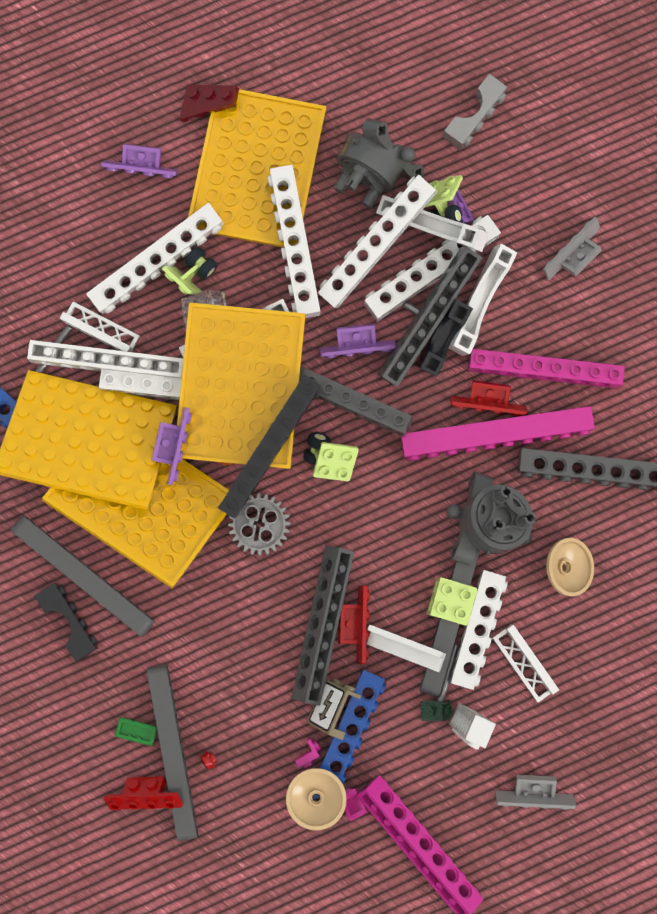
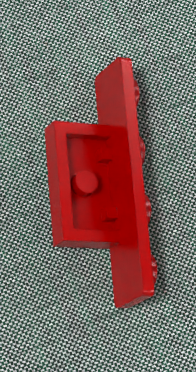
(489, 397)
(353, 624)
(144, 794)

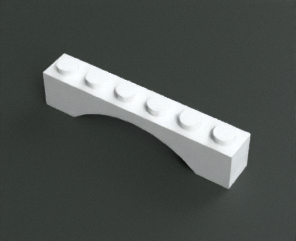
(441, 227)
(488, 282)

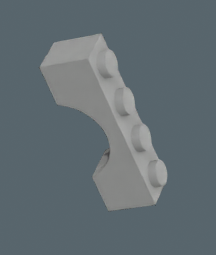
(460, 130)

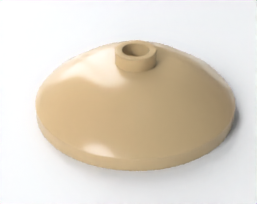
(570, 567)
(319, 813)

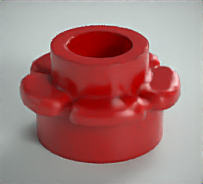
(208, 760)

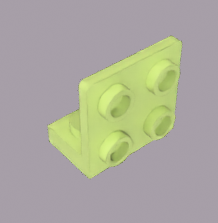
(452, 601)

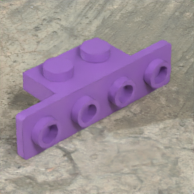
(140, 159)
(356, 340)
(169, 444)

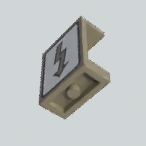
(333, 700)

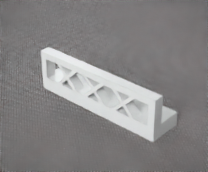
(95, 332)
(405, 648)
(531, 659)

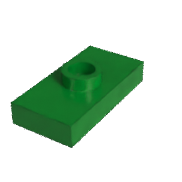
(136, 731)

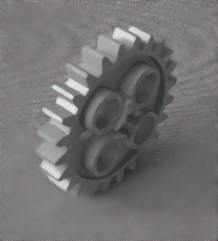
(276, 528)

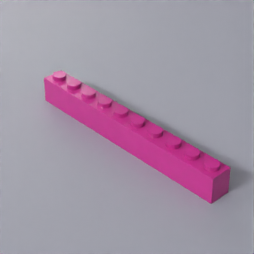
(497, 432)

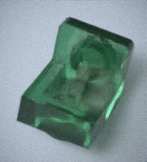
(436, 710)

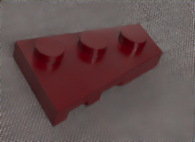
(206, 99)

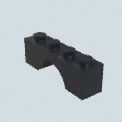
(438, 344)
(80, 641)

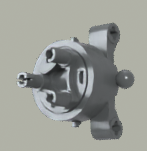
(374, 162)
(491, 520)

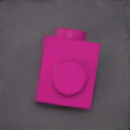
(307, 759)
(354, 806)

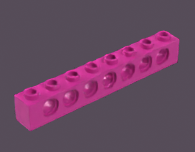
(546, 368)
(410, 844)

